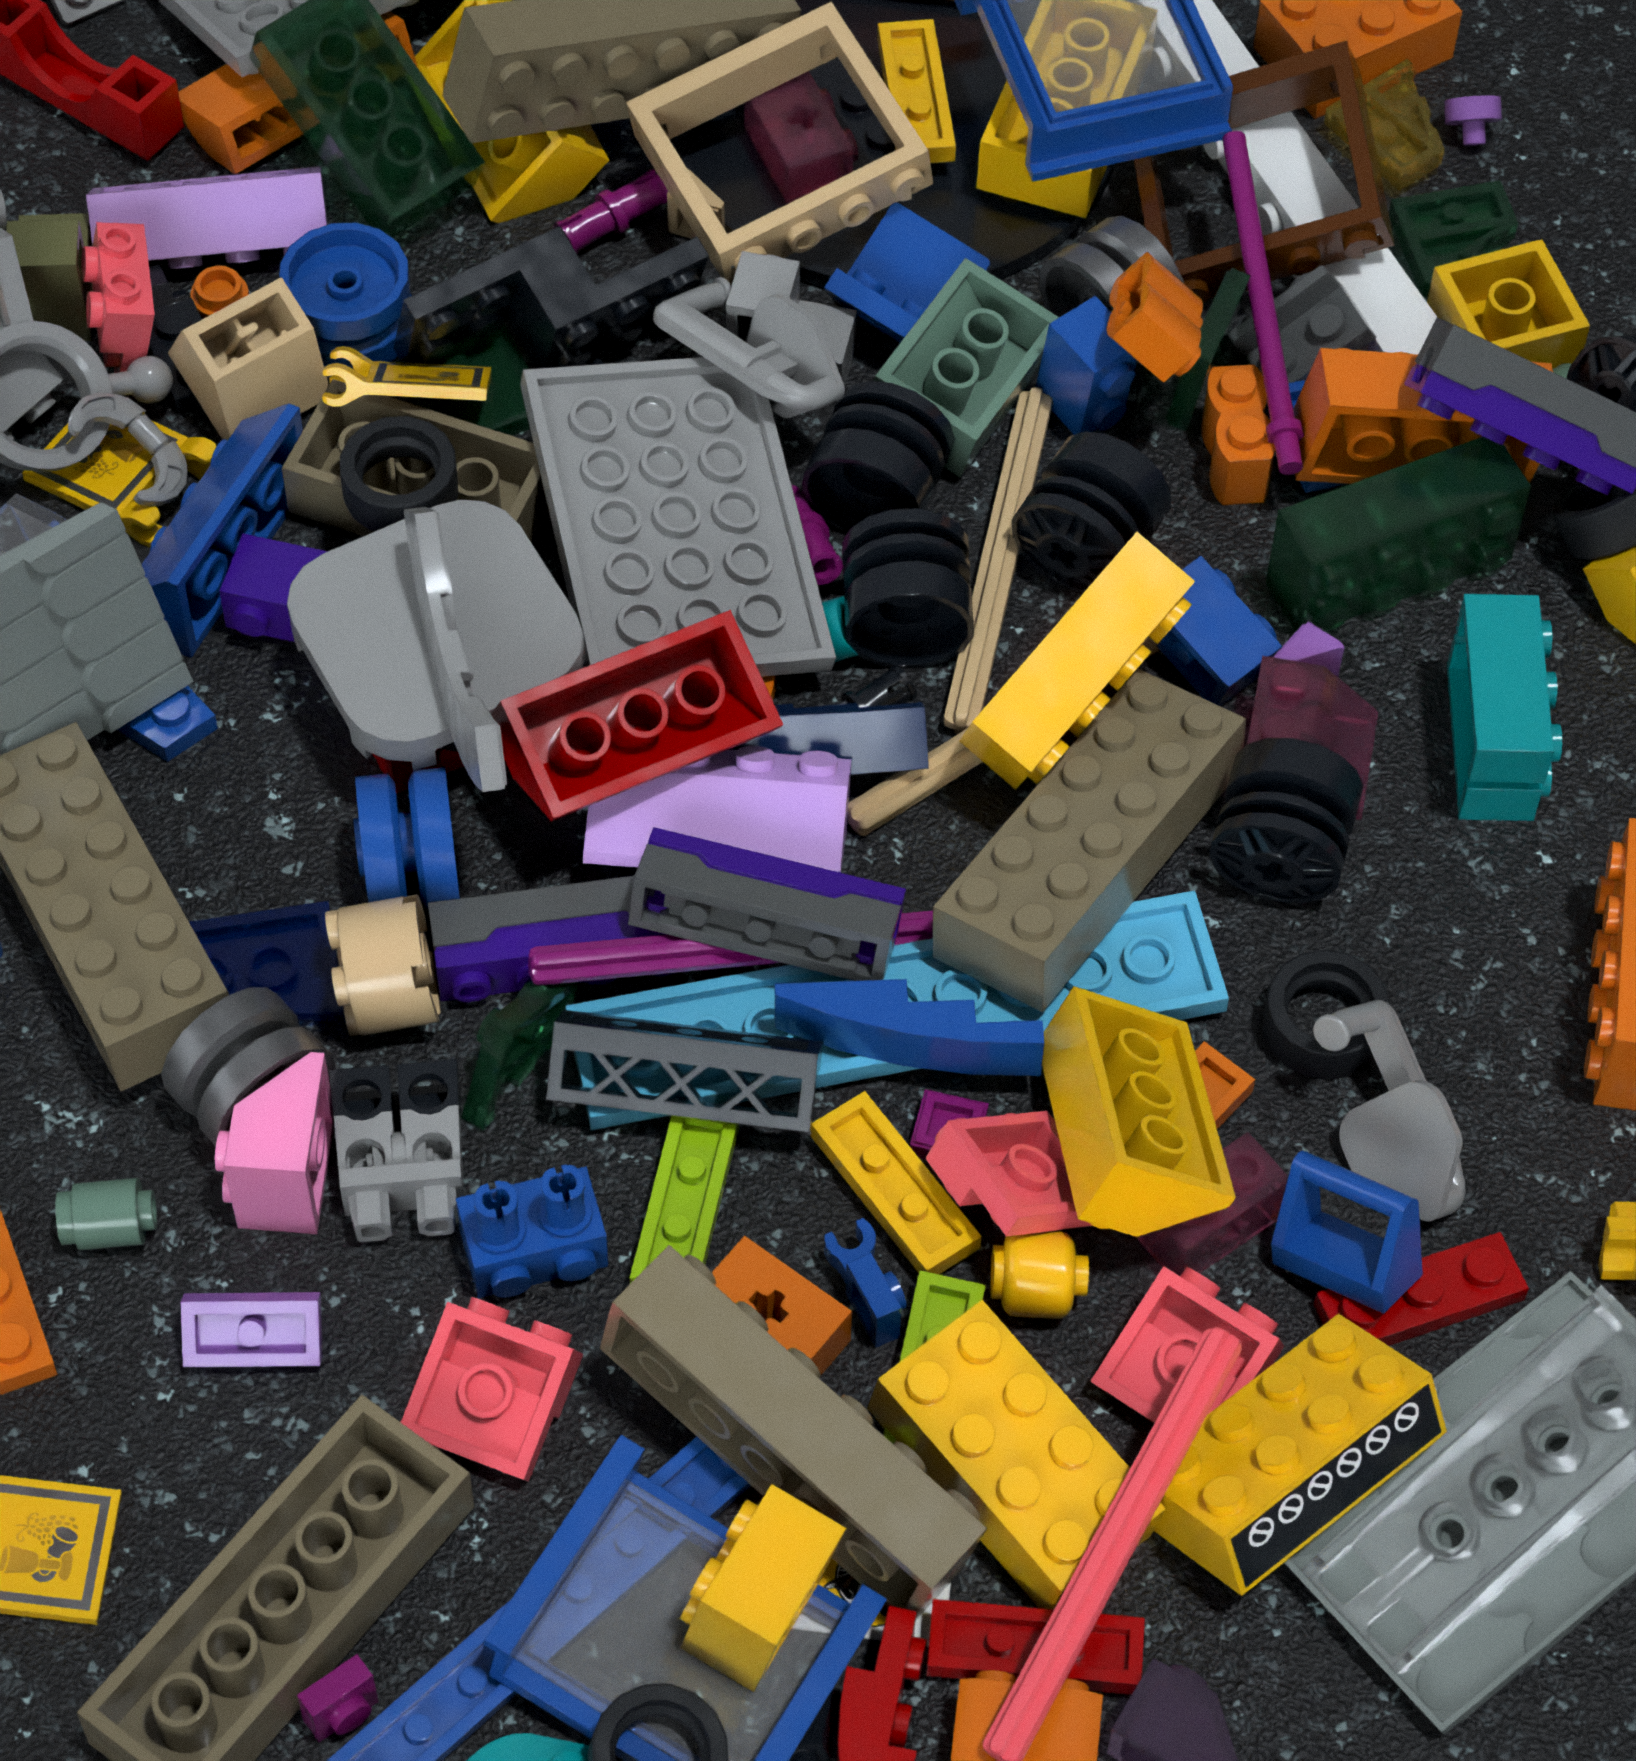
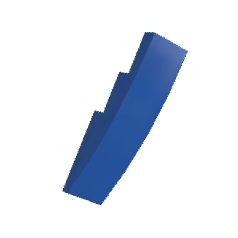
(882, 1025)

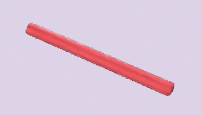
(1112, 1547)

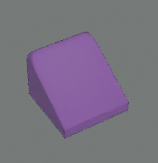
(1314, 647)

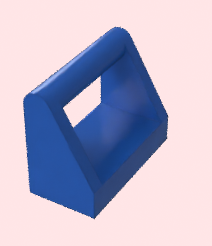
(1338, 1253)

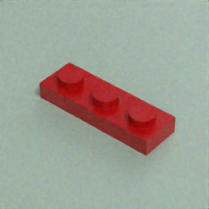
(1452, 1289)
(1001, 1638)

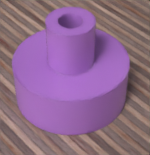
(1473, 114)

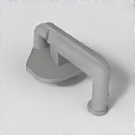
(783, 353)
(1407, 1133)

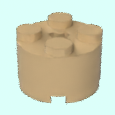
(384, 965)

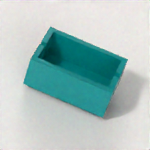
(1502, 707)

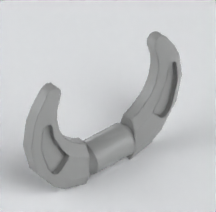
(122, 412)

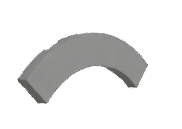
(469, 721)

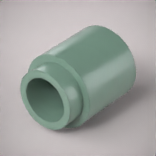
(105, 1214)

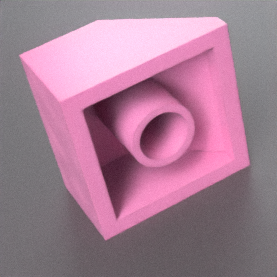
(280, 1150)

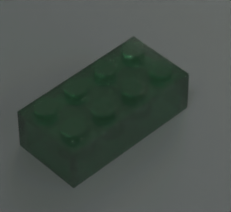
(366, 111)
(1397, 534)

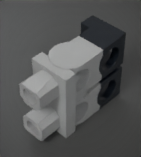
(404, 1168)

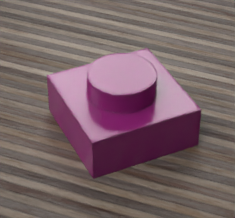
(339, 1700)

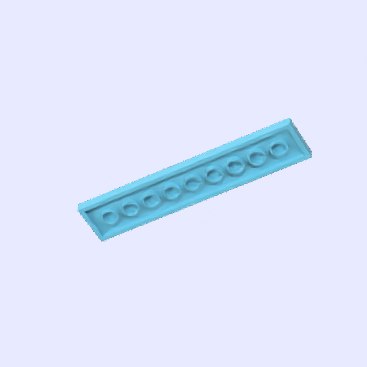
(1149, 958)

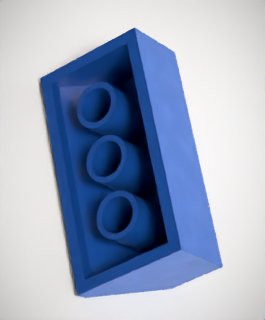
(235, 496)

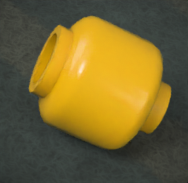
(1038, 1274)

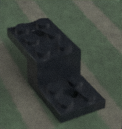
(546, 302)

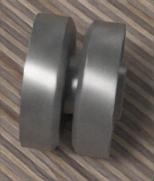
(1096, 263)
(233, 1053)

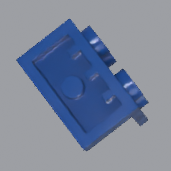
(900, 271)

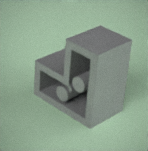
(768, 275)

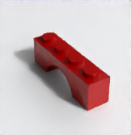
(125, 103)

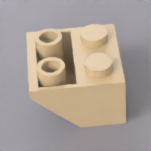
(252, 358)

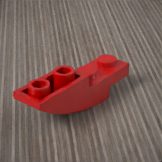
(871, 1711)

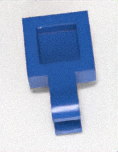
(873, 1295)

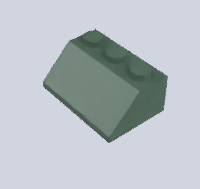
(971, 356)

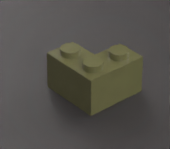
(50, 265)

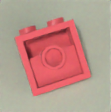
(121, 293)
(1010, 1168)
(1164, 1334)
(491, 1387)

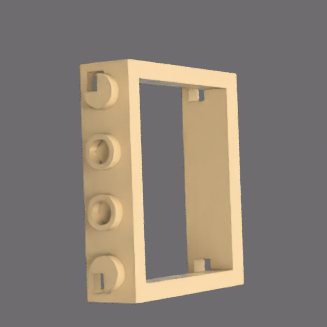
(747, 74)

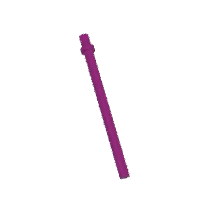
(1284, 428)

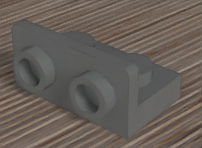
(1310, 316)

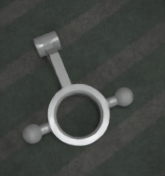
(146, 378)

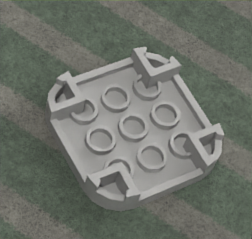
(367, 641)

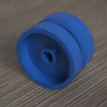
(349, 288)
(406, 842)

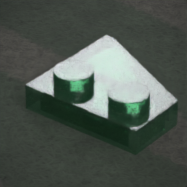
(1451, 226)
(513, 1044)

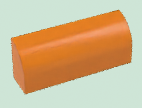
(242, 117)

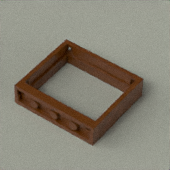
(1299, 249)

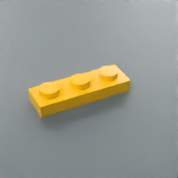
(917, 82)
(895, 1185)

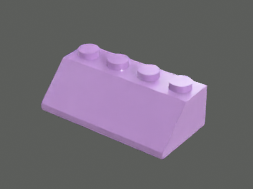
(216, 213)
(735, 798)

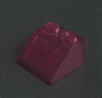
(1315, 707)

